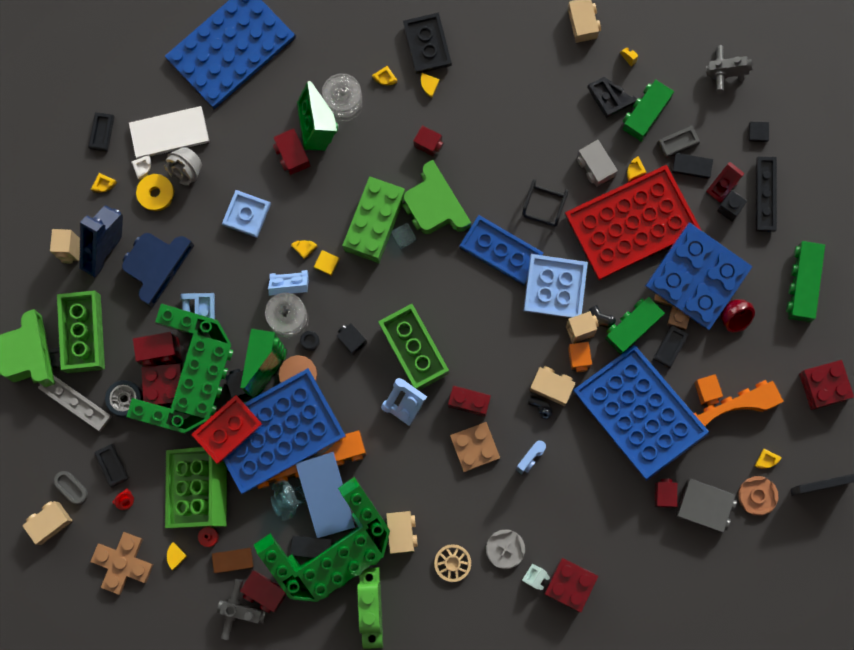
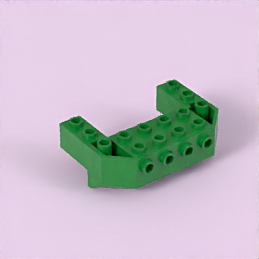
(199, 377)
(337, 564)

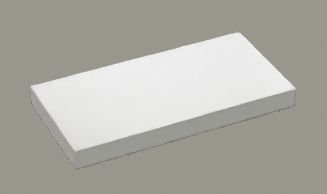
(169, 132)

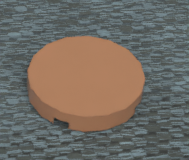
(296, 365)
(758, 495)

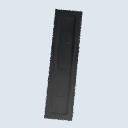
(766, 194)

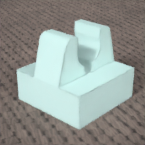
(535, 576)

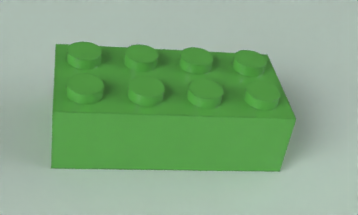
(374, 219)
(80, 332)
(413, 347)

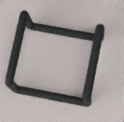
(534, 186)

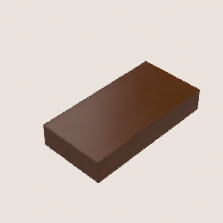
(232, 560)

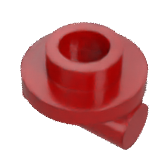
(124, 500)

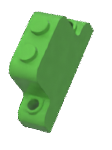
(434, 203)
(26, 352)
(370, 608)

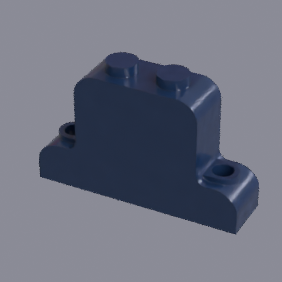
(99, 238)
(155, 264)

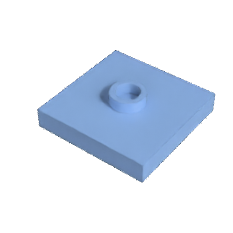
(246, 213)

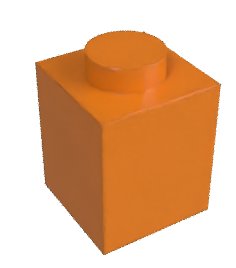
(580, 356)
(708, 390)

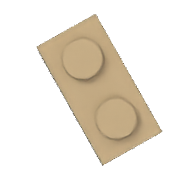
(583, 20)
(65, 245)
(582, 327)
(552, 386)
(47, 522)
(401, 533)

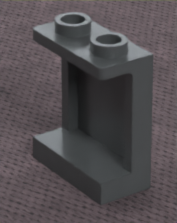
(706, 505)

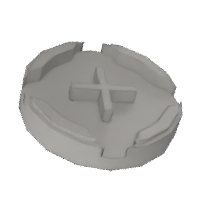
(505, 549)

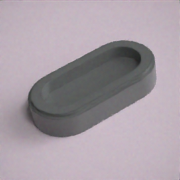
(70, 487)

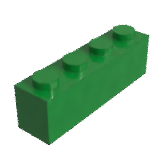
(806, 281)

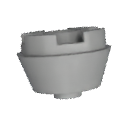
(184, 165)

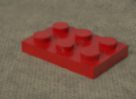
(227, 429)

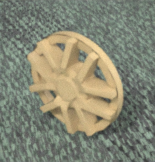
(452, 563)

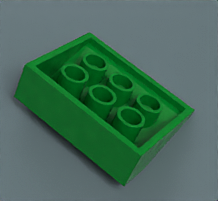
(262, 361)

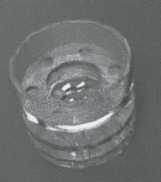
(346, 106)
(296, 320)

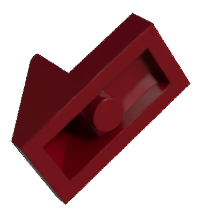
(725, 182)

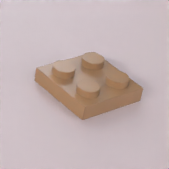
(475, 447)

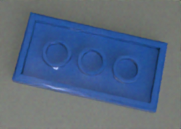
(499, 249)

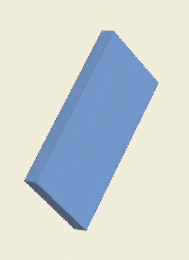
(320, 485)

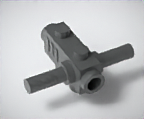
(724, 68)
(233, 609)

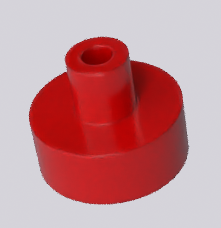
(212, 537)

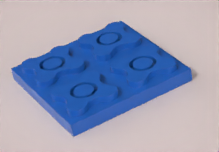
(698, 276)

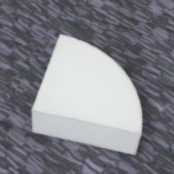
(142, 166)

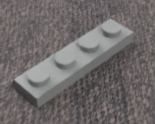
(77, 404)

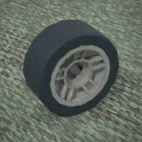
(117, 392)

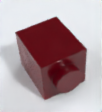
(428, 141)
(666, 493)

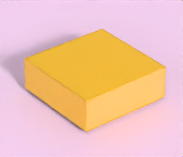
(326, 262)

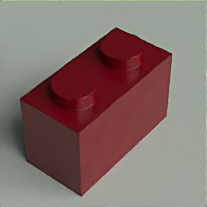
(291, 151)
(469, 401)
(263, 591)

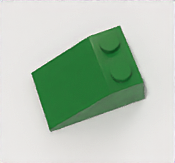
(315, 119)

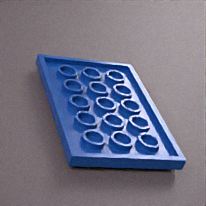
(229, 48)
(641, 412)
(294, 428)

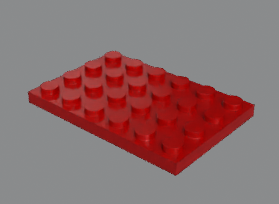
(631, 222)

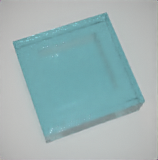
(403, 235)

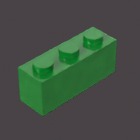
(647, 109)
(634, 325)

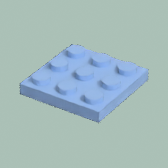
(555, 286)

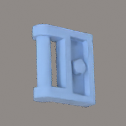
(288, 283)
(203, 303)
(408, 406)
(528, 461)

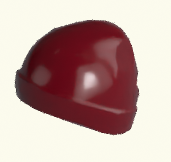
(737, 315)

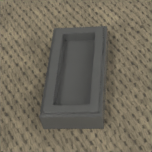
(678, 141)

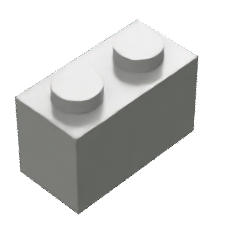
(597, 163)

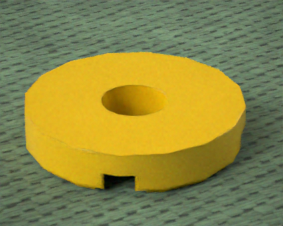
(152, 182)

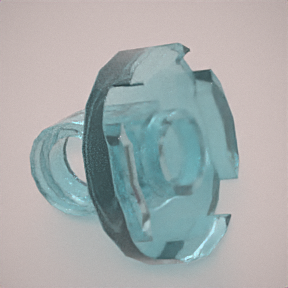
(284, 499)

